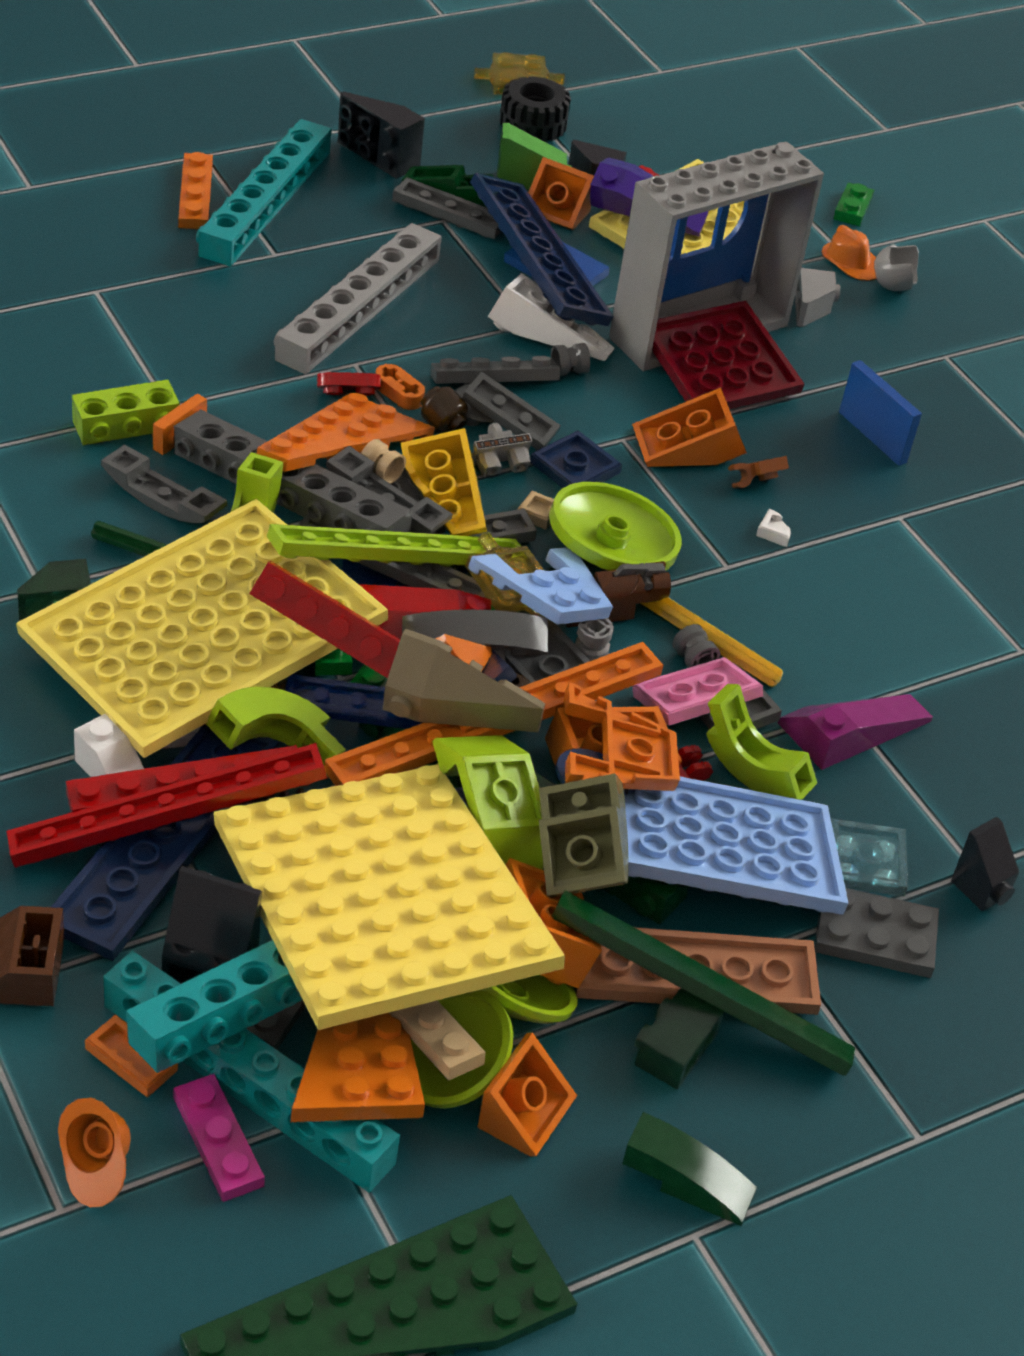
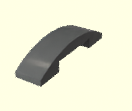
(352, 465)
(159, 493)
(497, 629)

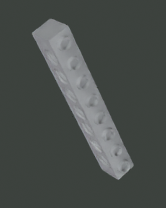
(357, 298)

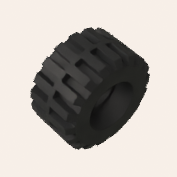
(536, 107)

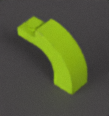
(258, 479)
(272, 714)
(750, 755)

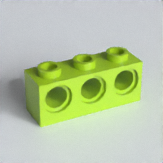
(121, 411)

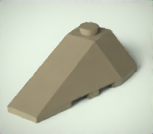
(442, 689)

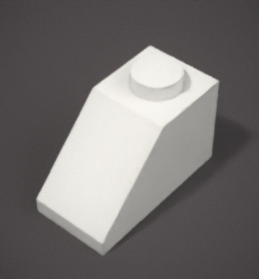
(104, 748)

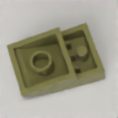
(584, 835)

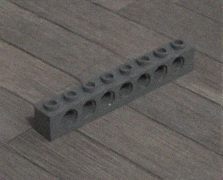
(305, 491)

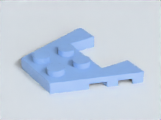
(560, 595)

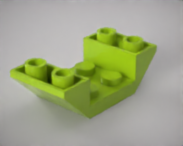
(498, 792)

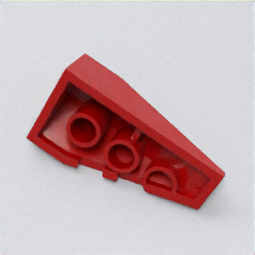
(413, 600)

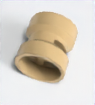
(388, 464)

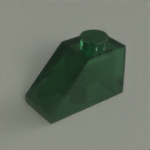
(52, 584)

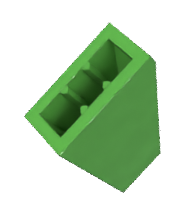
(522, 154)

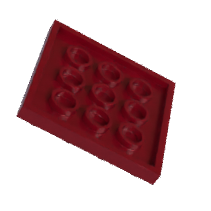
(724, 350)

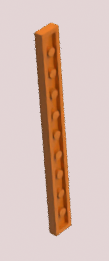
(415, 747)

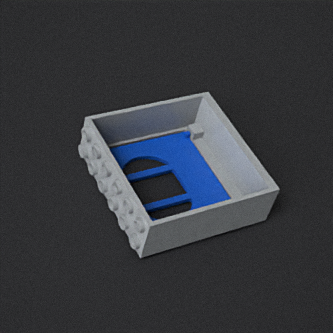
(752, 264)

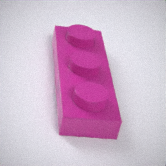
(218, 1137)

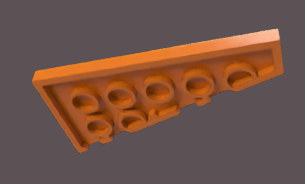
(344, 423)
(360, 1074)

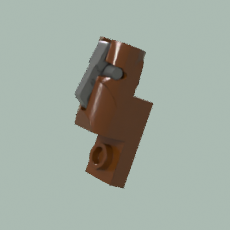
(631, 586)

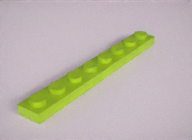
(377, 545)

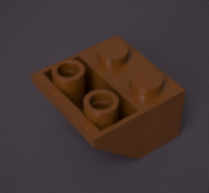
(30, 955)

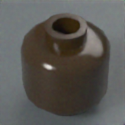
(444, 409)

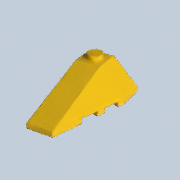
(447, 475)

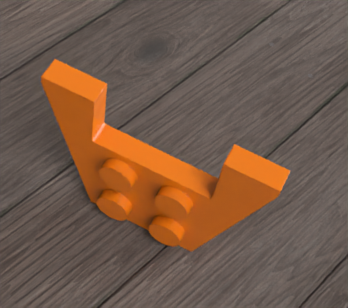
(633, 746)

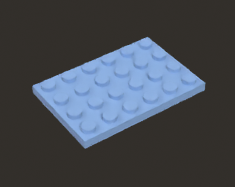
(736, 844)

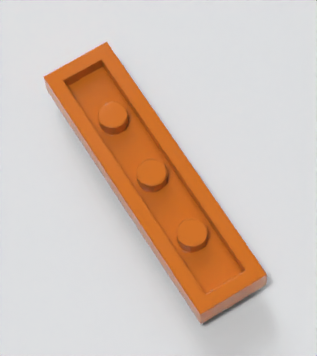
(195, 190)

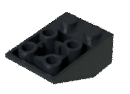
(381, 133)
(209, 924)

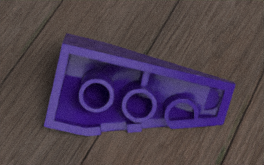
(614, 191)

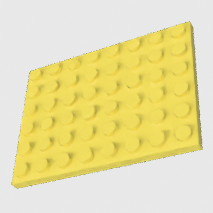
(184, 631)
(385, 895)

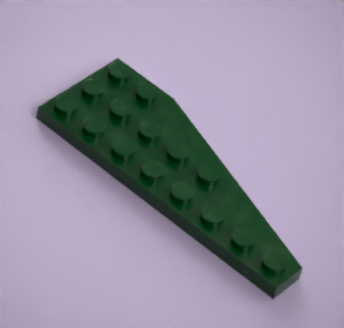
(439, 1291)

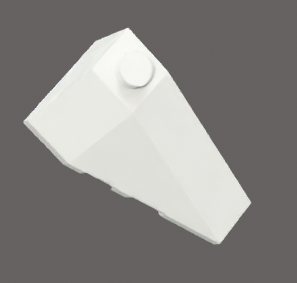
(530, 315)

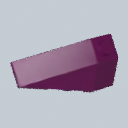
(851, 727)

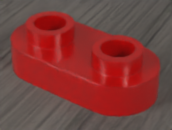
(335, 382)

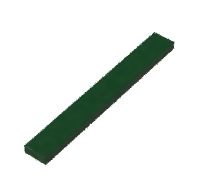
(704, 983)

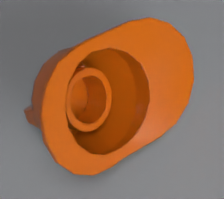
(851, 253)
(93, 1151)

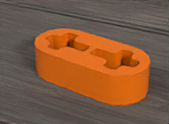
(400, 386)

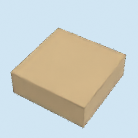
(538, 508)

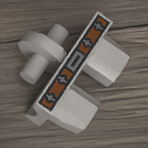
(500, 447)

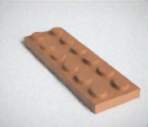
(768, 966)

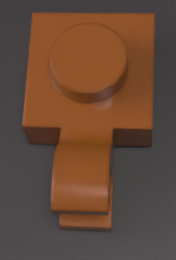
(764, 469)

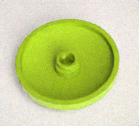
(613, 526)

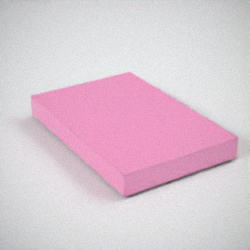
(688, 691)

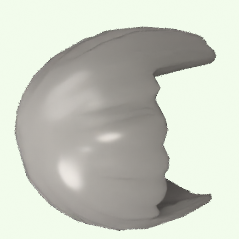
(897, 267)

